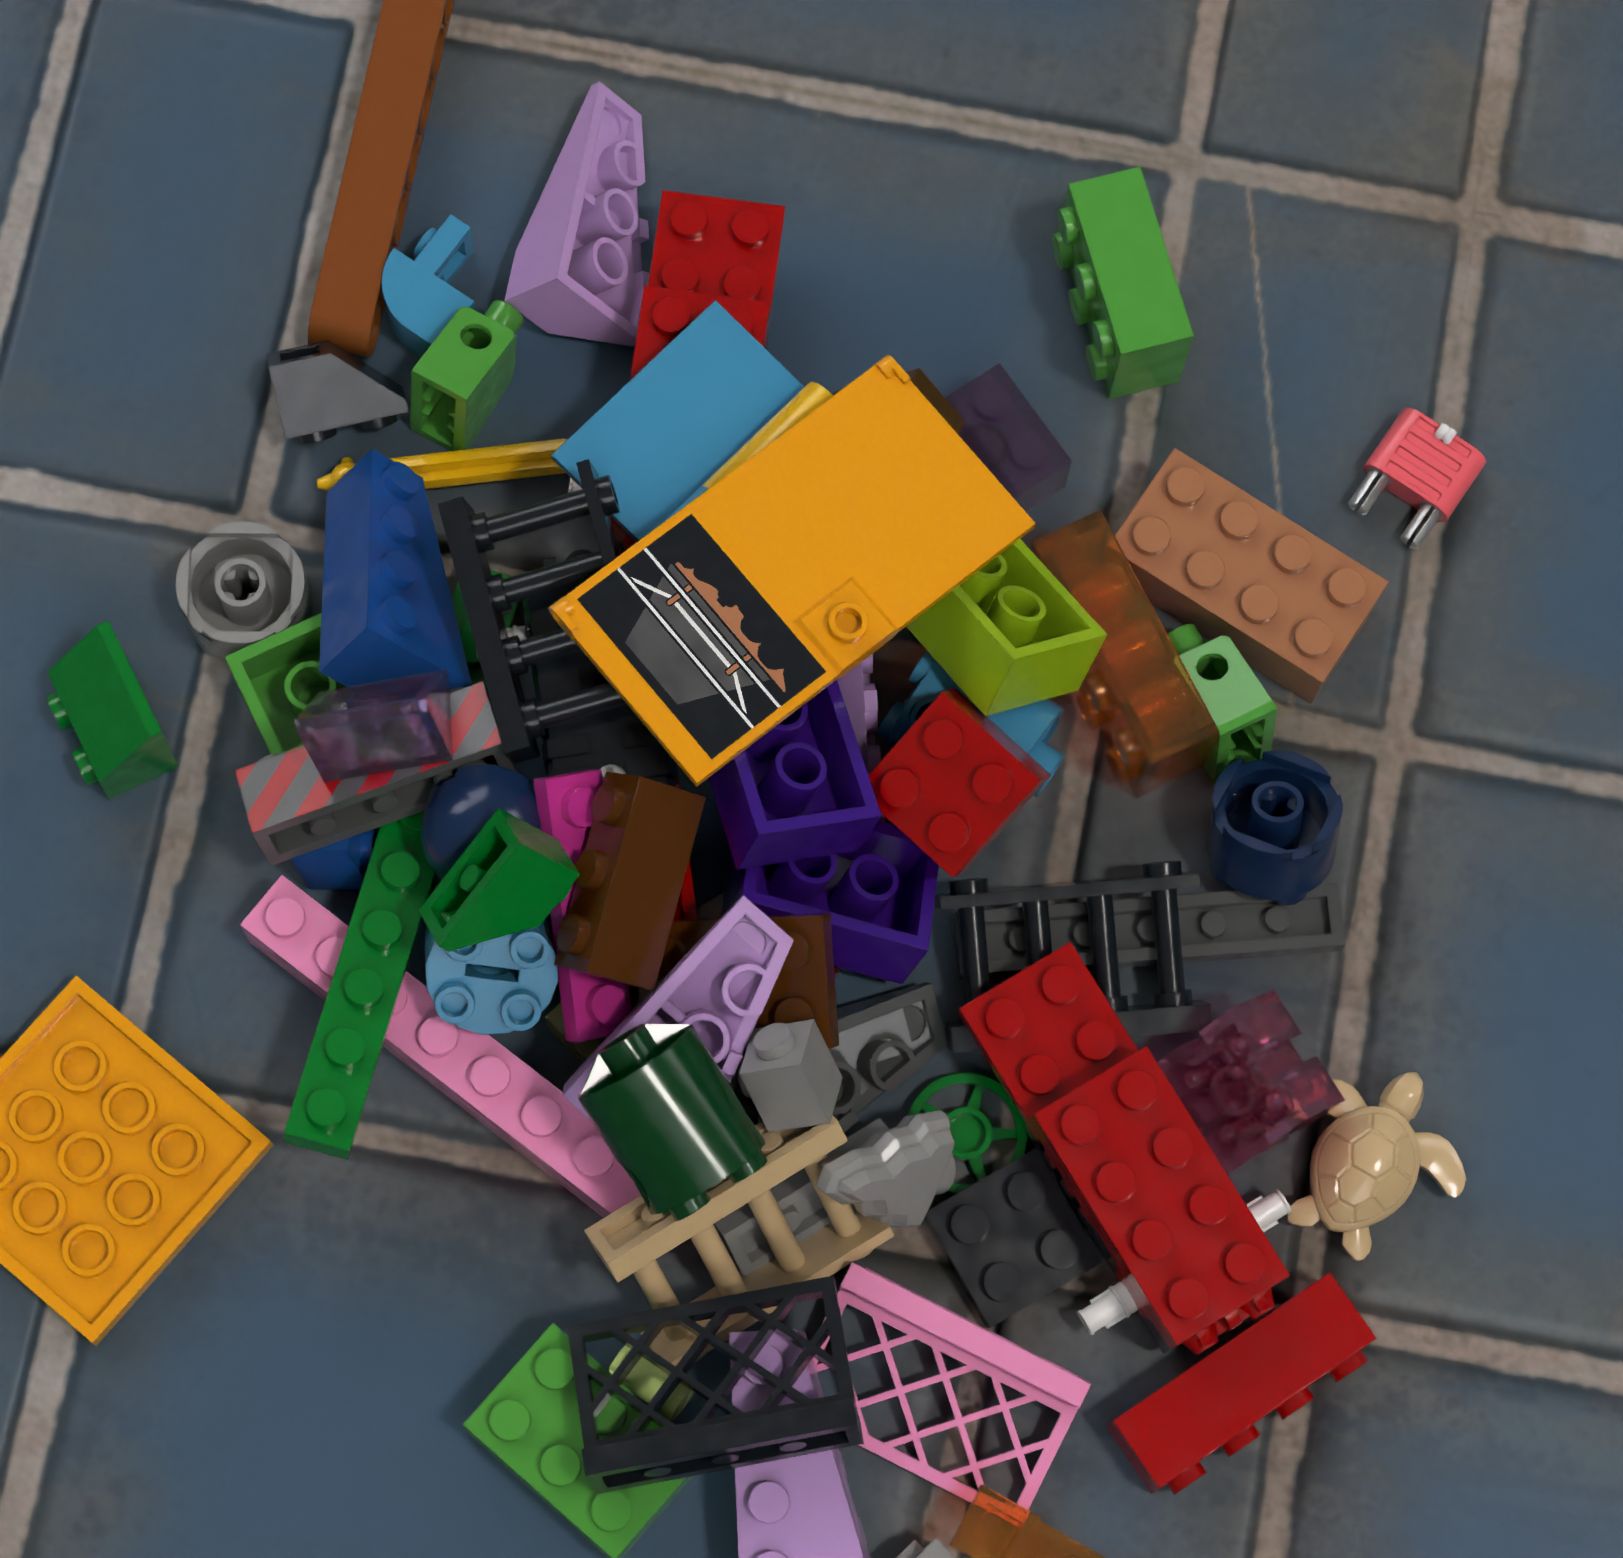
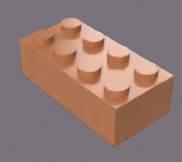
(1247, 575)

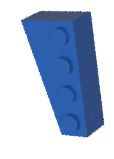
(385, 581)

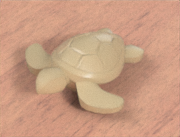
(1371, 1162)

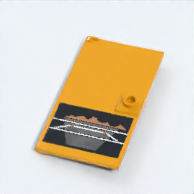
(791, 569)

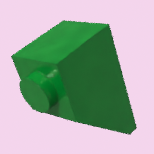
(499, 884)

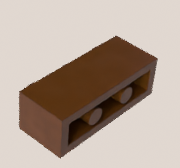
(629, 880)

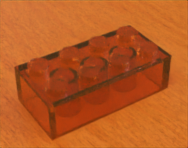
(1137, 681)

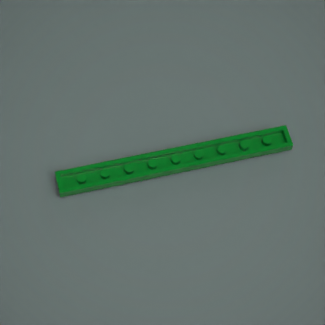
(369, 971)

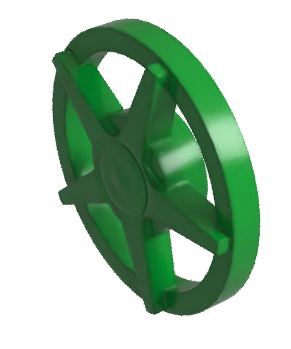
(970, 1126)

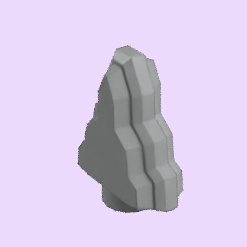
(894, 1170)

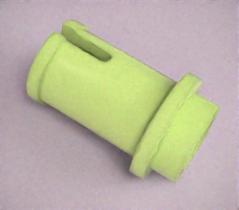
(647, 1379)

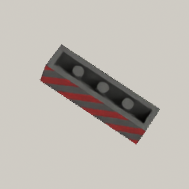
(299, 812)

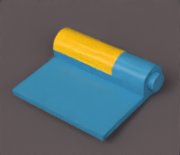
(688, 420)

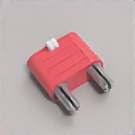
(1422, 467)

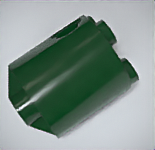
(670, 1117)

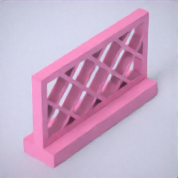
(977, 1349)

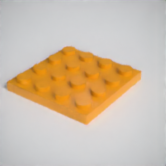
(107, 1159)

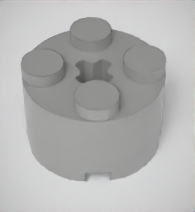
(217, 572)

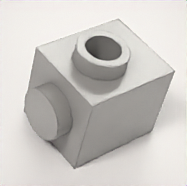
(790, 1075)

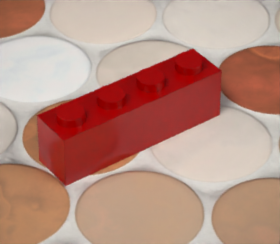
(1242, 1383)

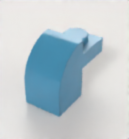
(419, 290)

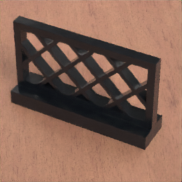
(721, 1441)

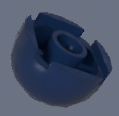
(465, 804)

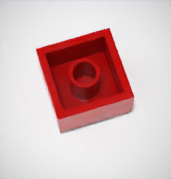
(954, 782)

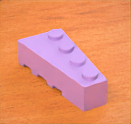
(796, 1502)

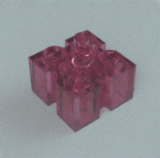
(1249, 1082)

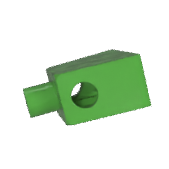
(464, 375)
(1231, 695)

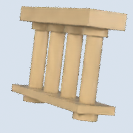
(634, 1238)

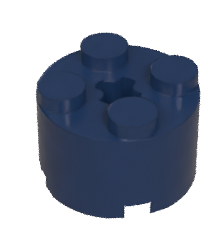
(1274, 826)

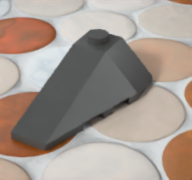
(877, 1049)

